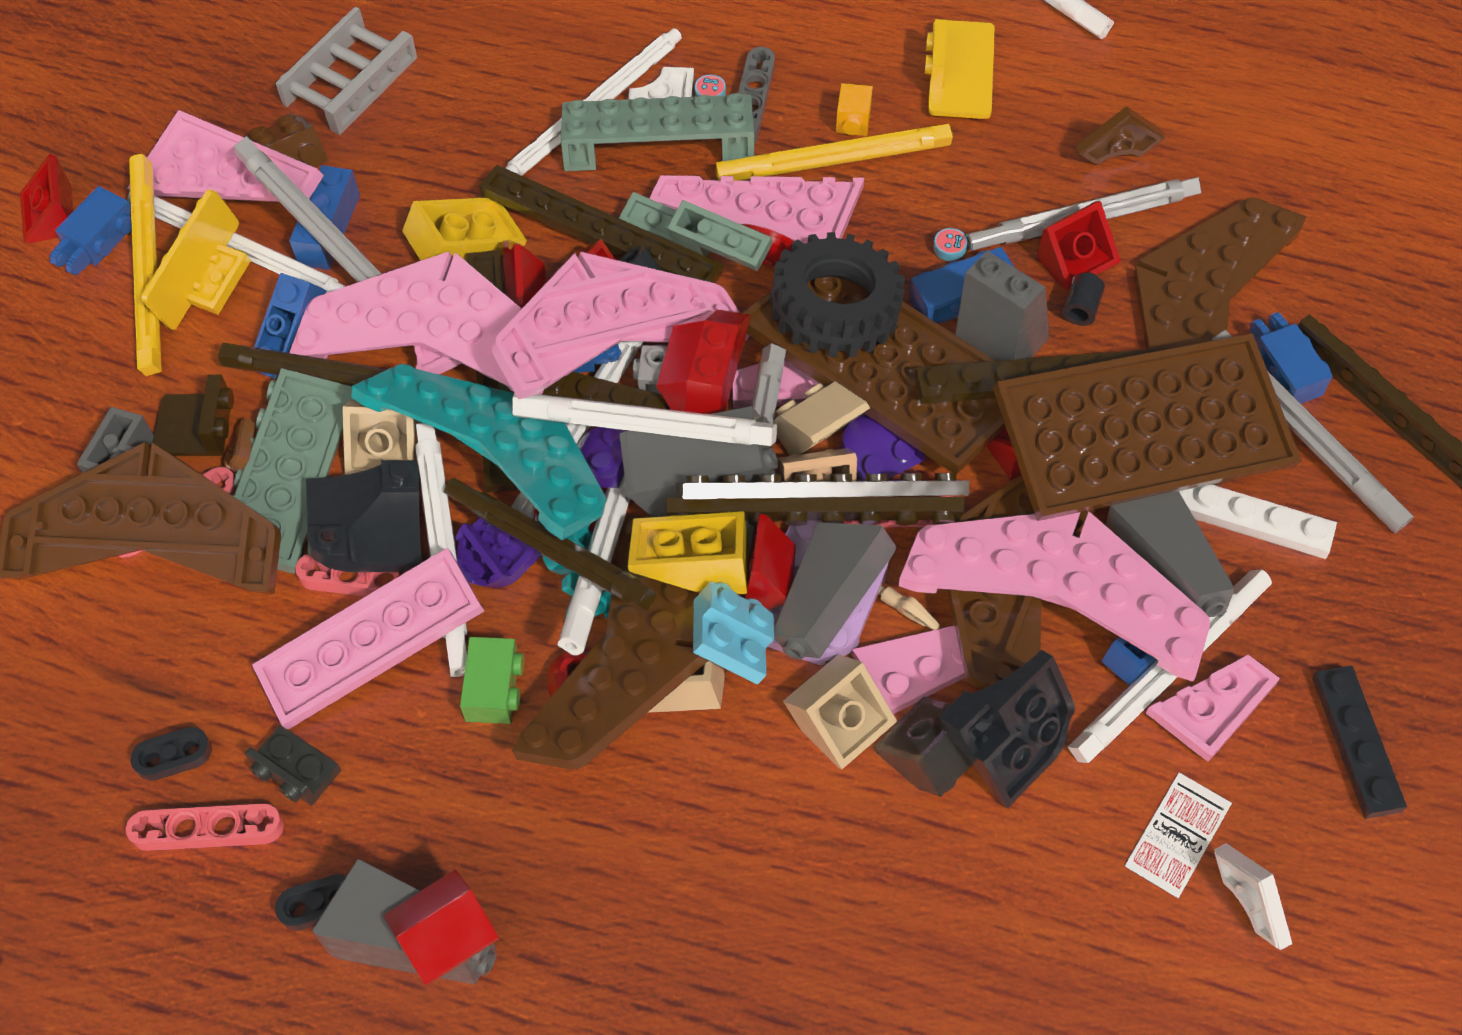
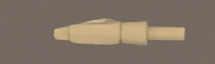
(909, 607)

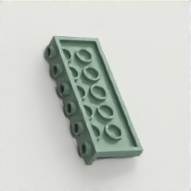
(293, 443)

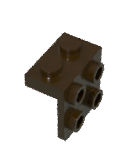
(196, 421)

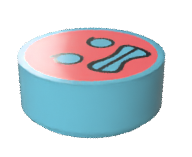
(710, 85)
(950, 244)

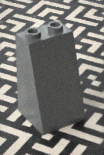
(1002, 310)
(659, 461)
(358, 932)

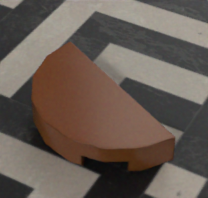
(240, 455)

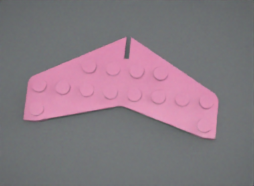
(424, 304)
(592, 308)
(1086, 573)

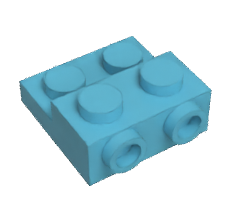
(732, 631)

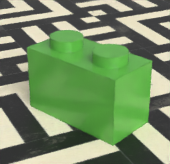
(491, 680)

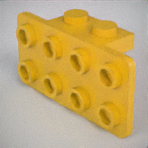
(960, 68)
(198, 265)

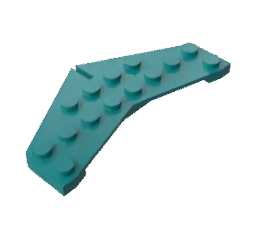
(531, 452)

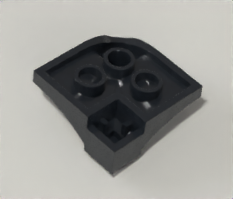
(367, 519)
(1013, 726)

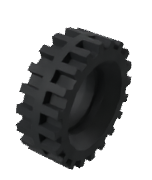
(830, 323)

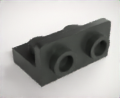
(294, 765)

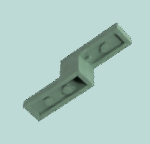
(698, 230)

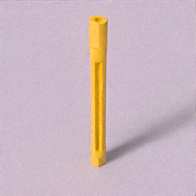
(835, 153)
(144, 263)

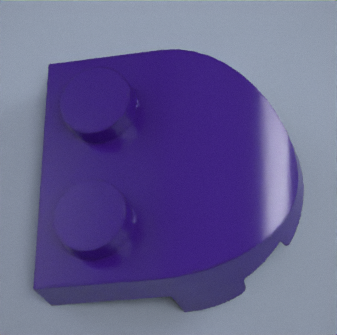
(878, 449)
(604, 455)
(491, 556)

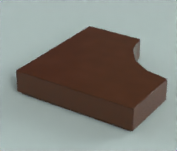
(1120, 135)

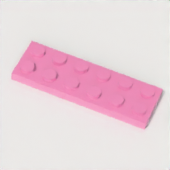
(367, 638)

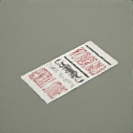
(1178, 835)

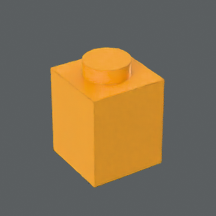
(854, 109)

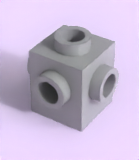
(649, 366)

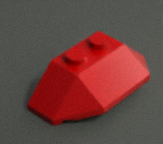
(523, 273)
(702, 362)

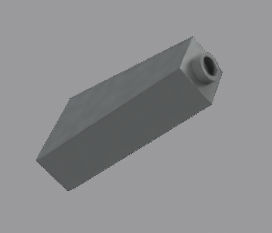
(1173, 544)
(830, 584)

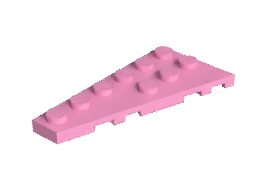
(202, 157)
(775, 203)

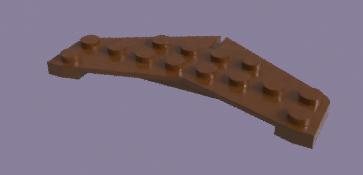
(1190, 281)
(143, 504)
(997, 629)
(620, 678)

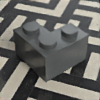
(115, 435)

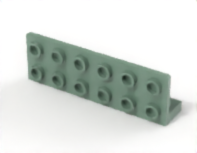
(655, 120)

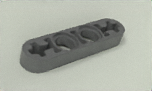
(765, 76)

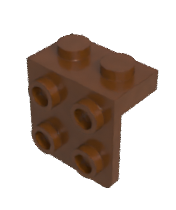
(293, 138)

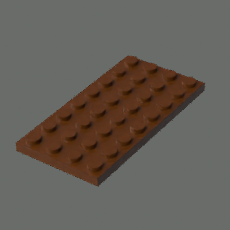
(885, 377)
(1145, 425)

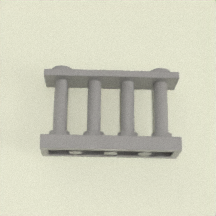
(358, 92)

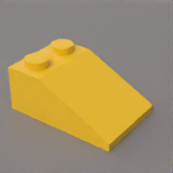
(459, 227)
(692, 550)

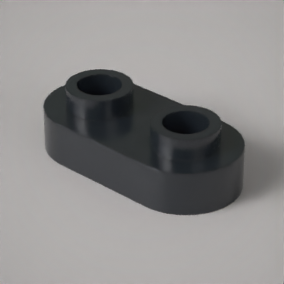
(172, 751)
(312, 895)

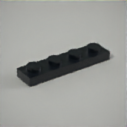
(1359, 742)

